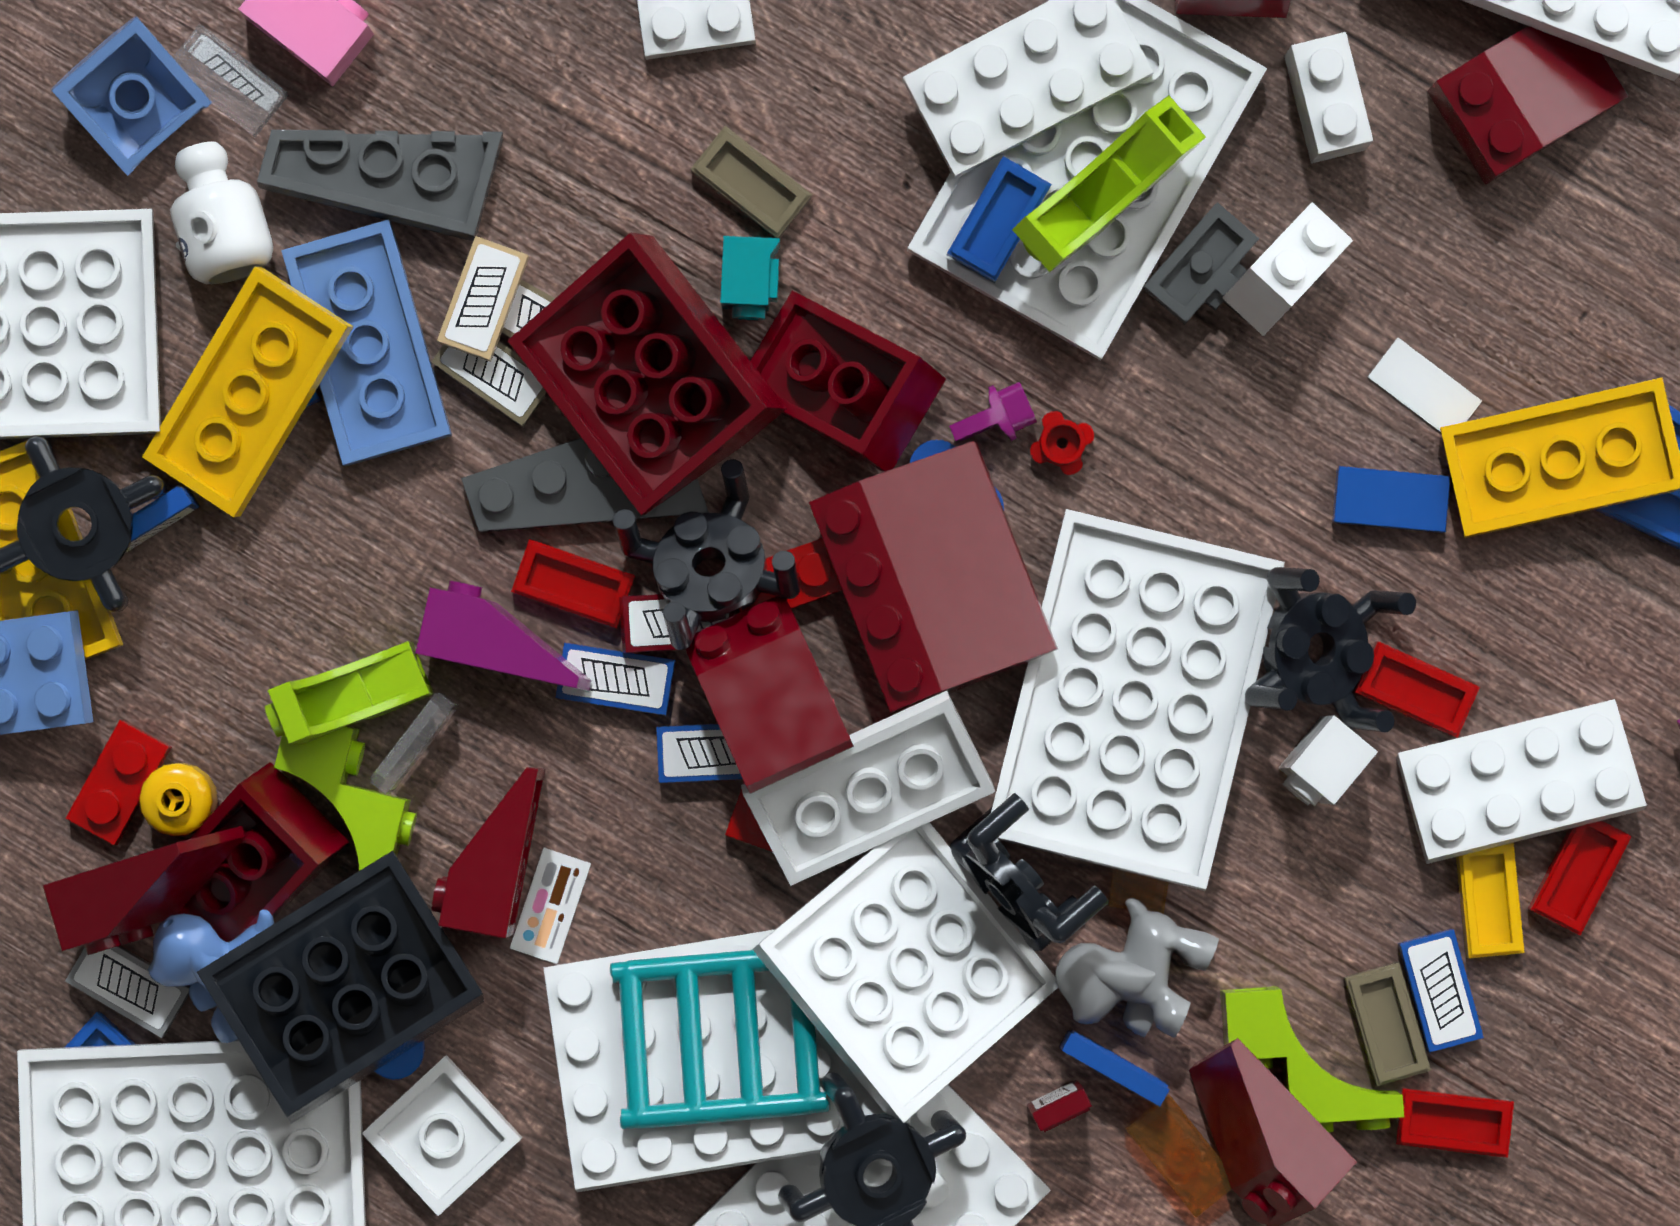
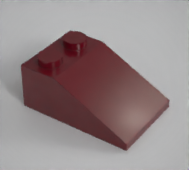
(1523, 98)
(846, 381)
(767, 693)
(278, 858)
(490, 872)
(134, 892)
(1265, 1137)

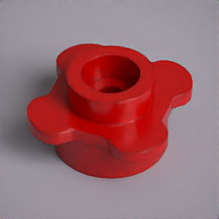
(1077, 438)

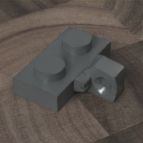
(1203, 265)

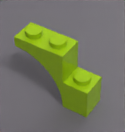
(1109, 184)
(348, 694)
(374, 819)
(1262, 1025)

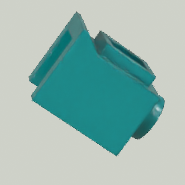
(749, 276)

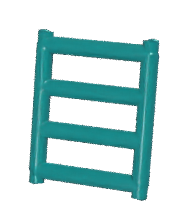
(696, 1107)

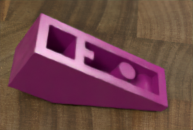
(485, 635)

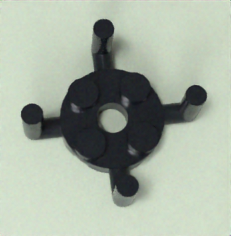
(110, 519)
(705, 536)
(1345, 654)
(1017, 884)
(859, 1144)

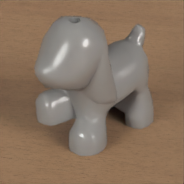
(1099, 978)

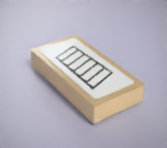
(483, 298)

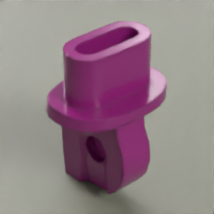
(1008, 410)

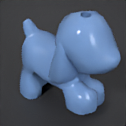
(188, 944)

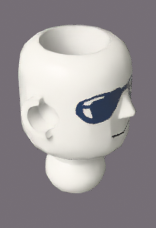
(218, 219)

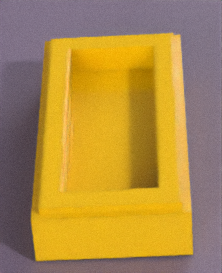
(1490, 902)

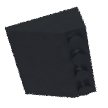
(341, 986)

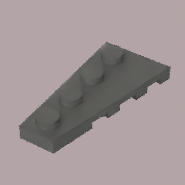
(408, 178)
(560, 489)

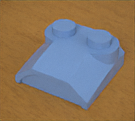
(130, 94)

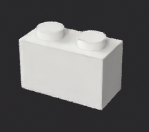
(1328, 97)
(1287, 269)
(1326, 762)

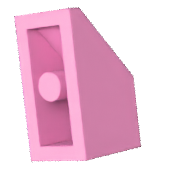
(316, 32)

